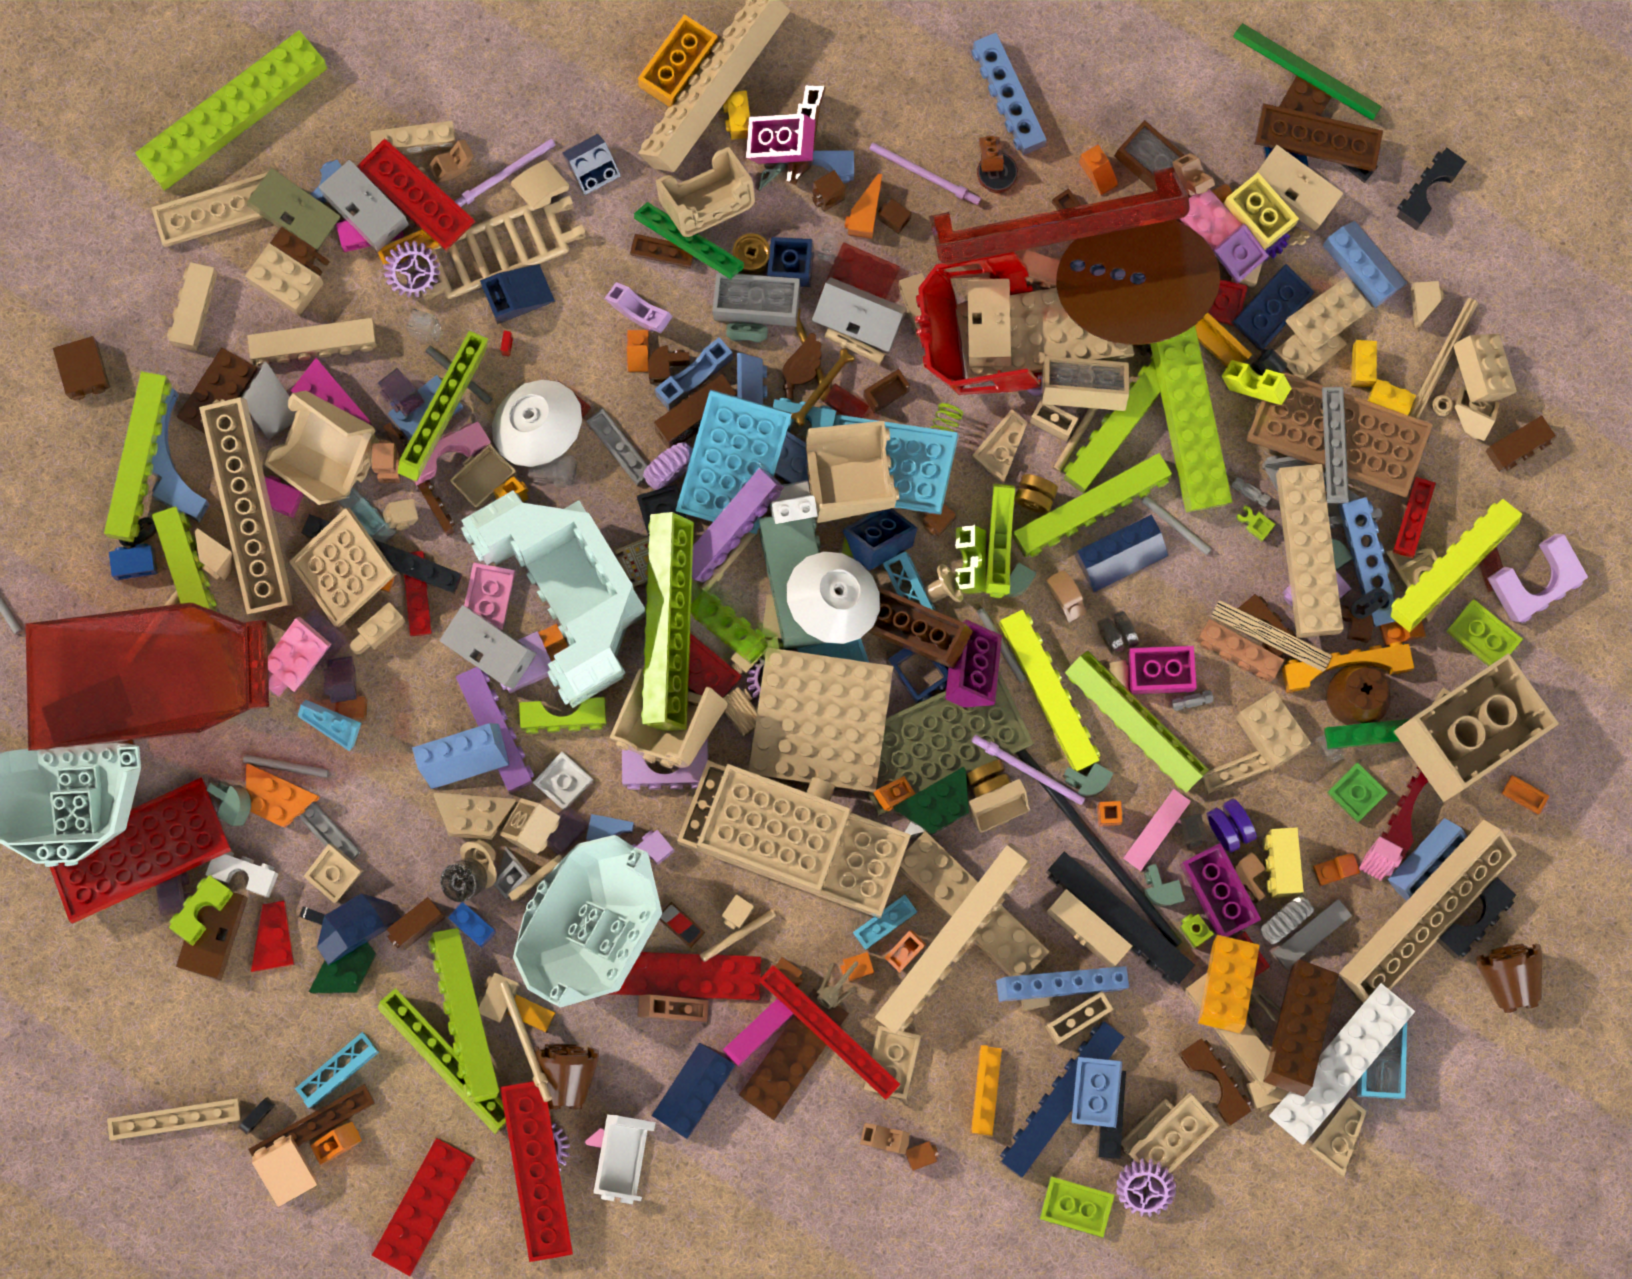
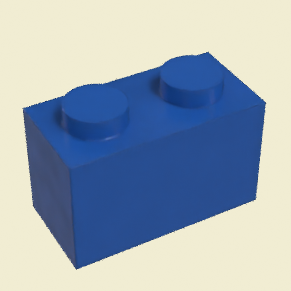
(133, 562)
(472, 924)

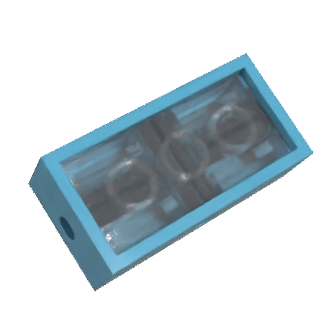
(1387, 1072)

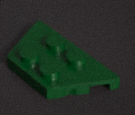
(938, 804)
(346, 973)

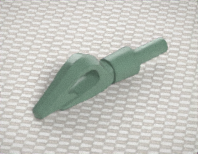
(772, 174)

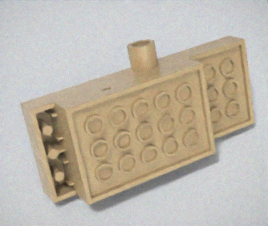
(794, 837)

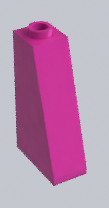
(757, 1032)

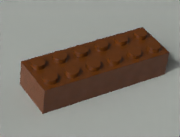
(920, 629)
(1301, 1028)

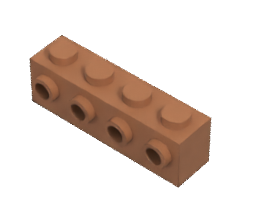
(1240, 650)

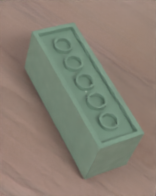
(783, 549)

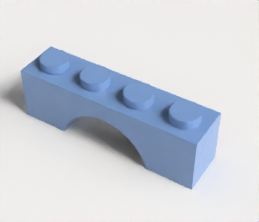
(705, 366)

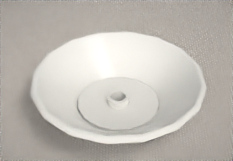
(544, 435)
(821, 610)

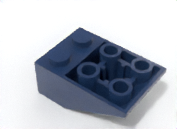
(516, 292)

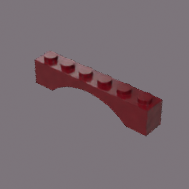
(1400, 823)

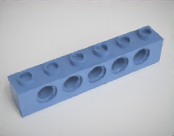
(992, 47)
(1364, 573)
(1062, 983)

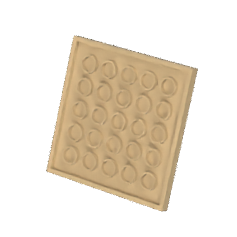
(820, 719)

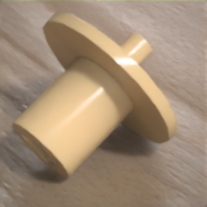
(943, 586)

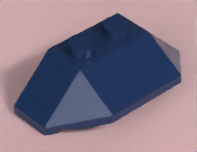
(354, 925)

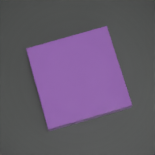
(1240, 253)

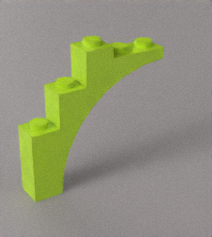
(1000, 541)

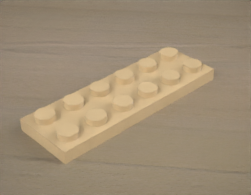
(206, 212)

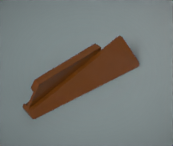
(811, 108)

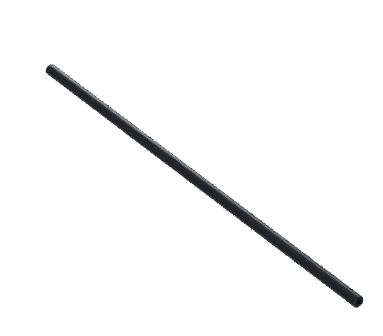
(1104, 854)

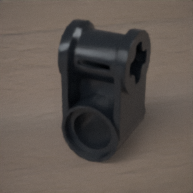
(1269, 360)

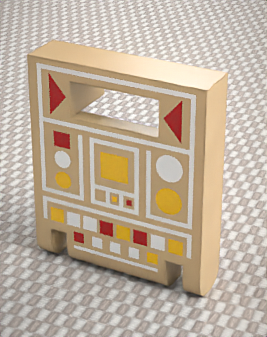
(635, 561)

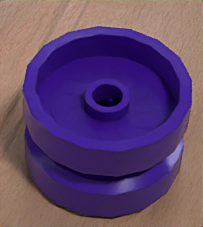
(1231, 825)

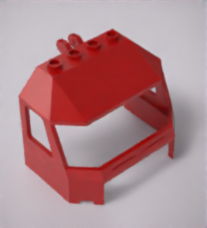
(940, 326)

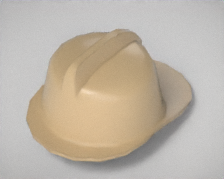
(484, 854)

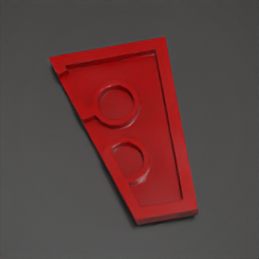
(273, 939)

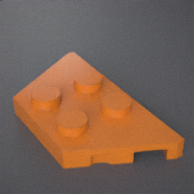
(276, 798)

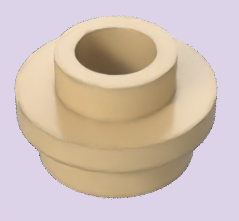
(1442, 399)

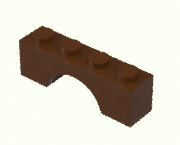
(1231, 1103)

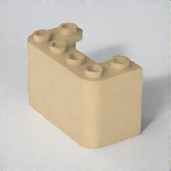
(709, 196)

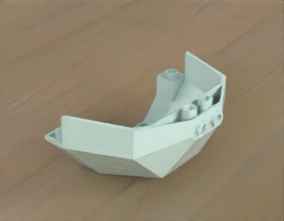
(66, 799)
(588, 922)

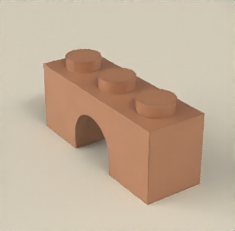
(386, 462)

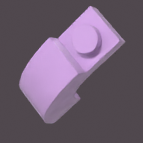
(637, 309)

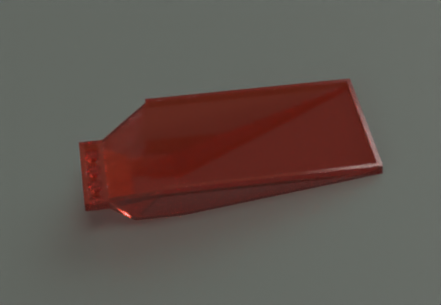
(141, 674)

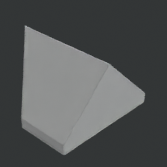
(510, 874)

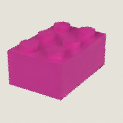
(780, 138)
(1162, 670)

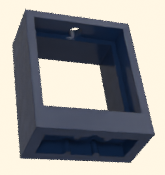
(902, 656)

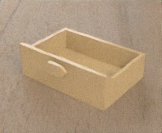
(482, 476)
(999, 806)

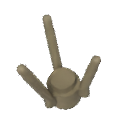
(1256, 995)
(828, 996)

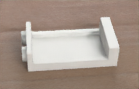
(794, 503)
(621, 1158)

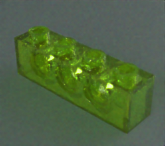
(748, 648)

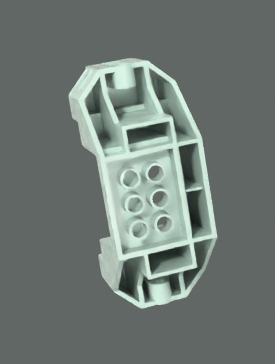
(575, 578)

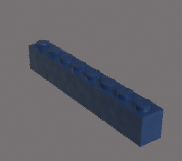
(1057, 1104)

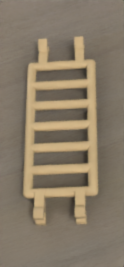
(545, 255)

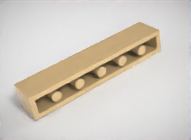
(312, 341)
(1245, 1046)

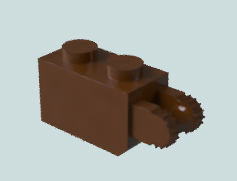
(298, 250)

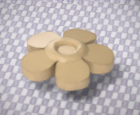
(1298, 236)

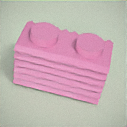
(1381, 859)

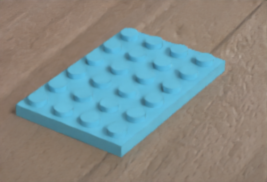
(729, 448)
(919, 463)

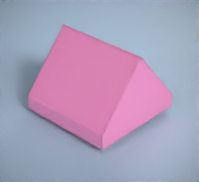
(596, 1139)

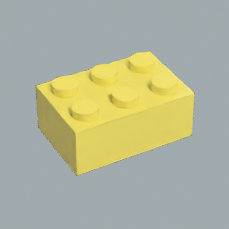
(1261, 210)
(1283, 863)

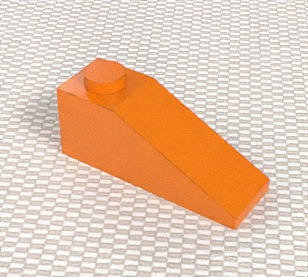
(863, 213)

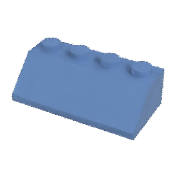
(1364, 263)
(750, 378)
(461, 755)
(1427, 858)

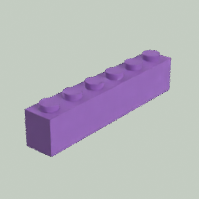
(733, 523)
(485, 710)

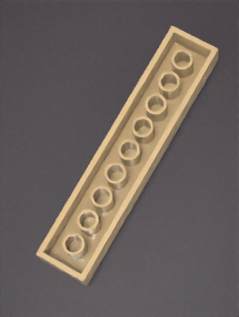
(712, 83)
(246, 506)
(1429, 911)
(953, 937)

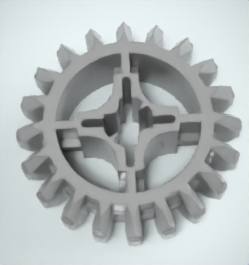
(1287, 919)

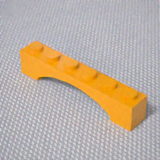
(1395, 659)

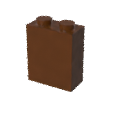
(81, 368)
(415, 924)

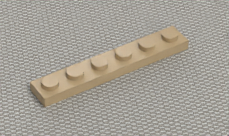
(174, 1119)

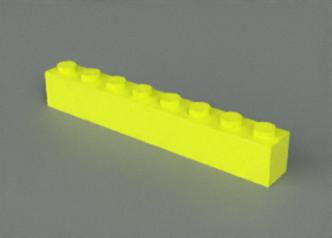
(1455, 565)
(1049, 691)

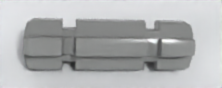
(1251, 492)
(1192, 700)

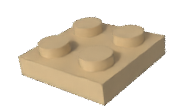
(333, 873)

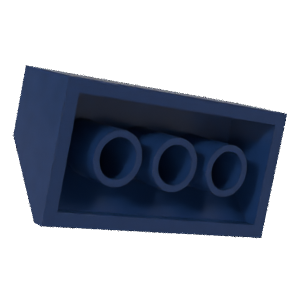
(1122, 553)
(693, 1090)

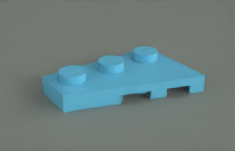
(330, 723)

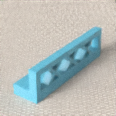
(913, 577)
(338, 1078)

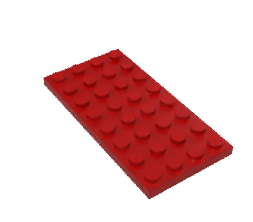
(158, 844)

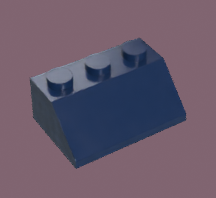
(879, 537)

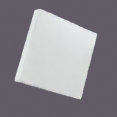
(563, 781)

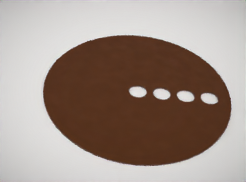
(1172, 299)

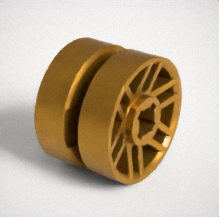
(756, 246)
(1035, 493)
(988, 777)

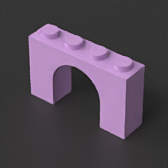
(1565, 575)
(637, 773)

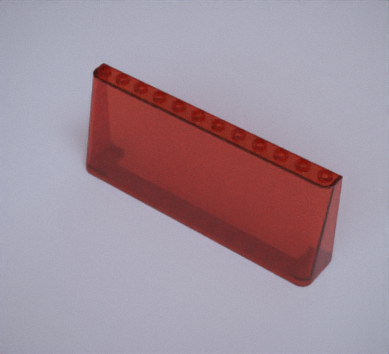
(1063, 225)

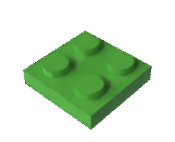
(1357, 792)

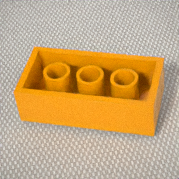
(677, 60)
(1228, 984)

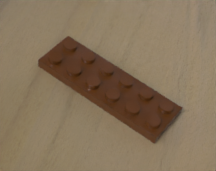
(1319, 137)
(787, 1063)

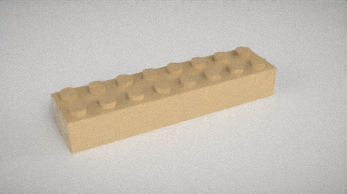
(1309, 551)
(949, 885)

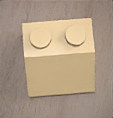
(216, 558)

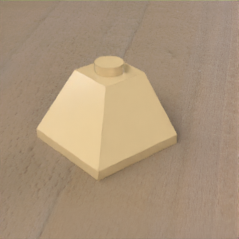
(1476, 417)

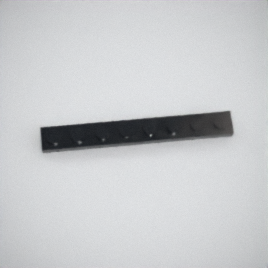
(401, 560)

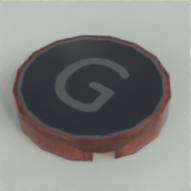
(999, 180)

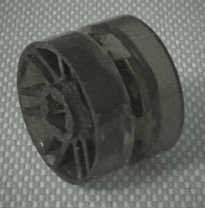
(1118, 633)
(463, 879)

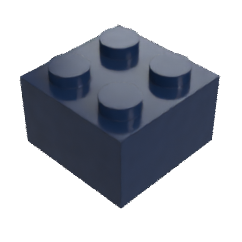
(791, 259)

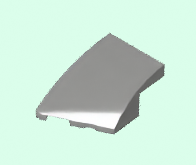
(269, 402)

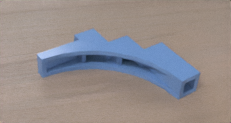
(171, 488)

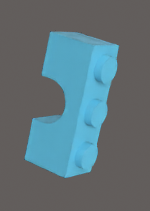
(817, 416)

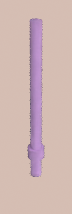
(959, 191)
(468, 196)
(993, 749)

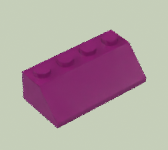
(976, 672)
(1220, 891)

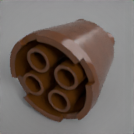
(1348, 697)
(1513, 975)
(568, 1073)

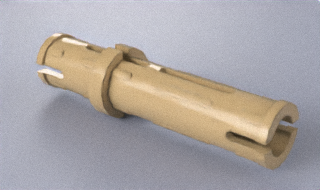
(855, 346)

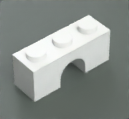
(260, 877)

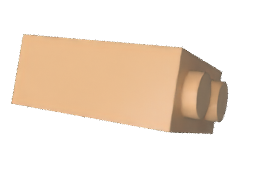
(284, 1170)

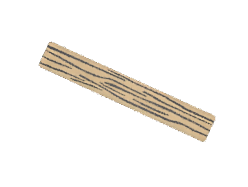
(1271, 635)

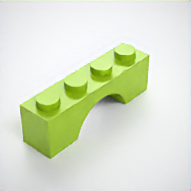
(589, 714)

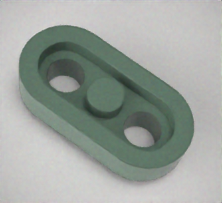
(746, 331)

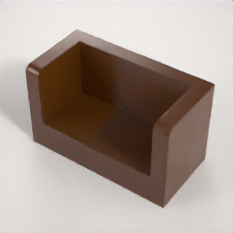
(886, 391)

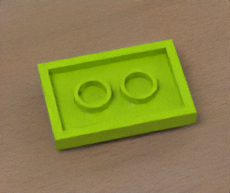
(1483, 634)
(1076, 1206)

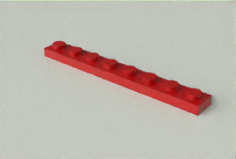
(829, 1032)

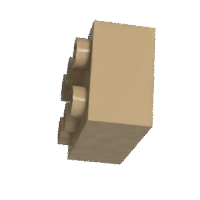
(1476, 727)

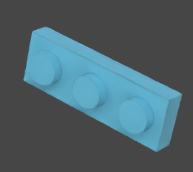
(891, 918)

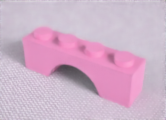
(467, 441)

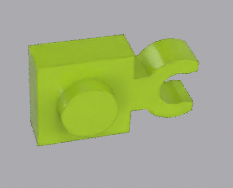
(1258, 525)

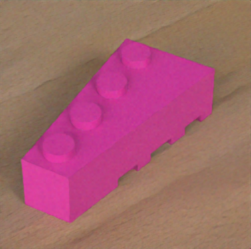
(323, 385)

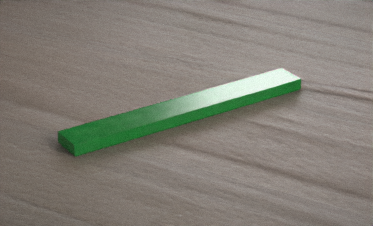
(1307, 71)

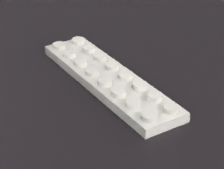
(1344, 1063)

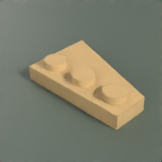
(1001, 446)
(1338, 1137)

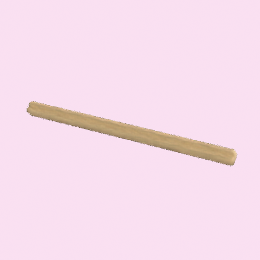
(1443, 358)

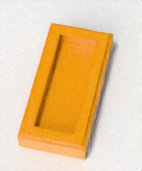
(533, 1013)

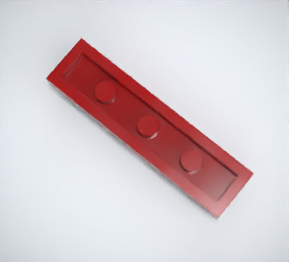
(1414, 517)
(418, 604)

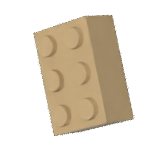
(284, 279)
(1484, 368)
(1273, 730)
(530, 826)

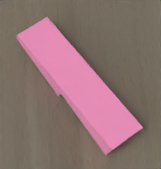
(1157, 829)

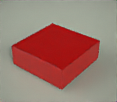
(506, 345)

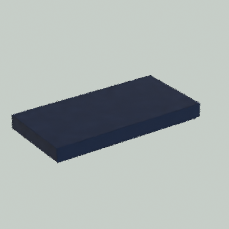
(1272, 306)

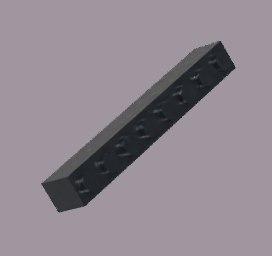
(1144, 939)

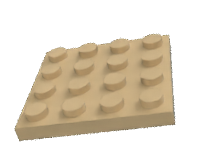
(342, 567)

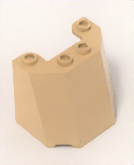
(323, 449)
(850, 470)
(667, 747)

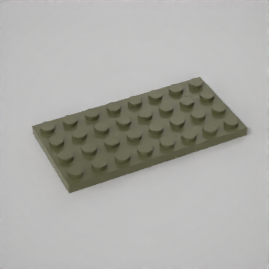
(938, 736)

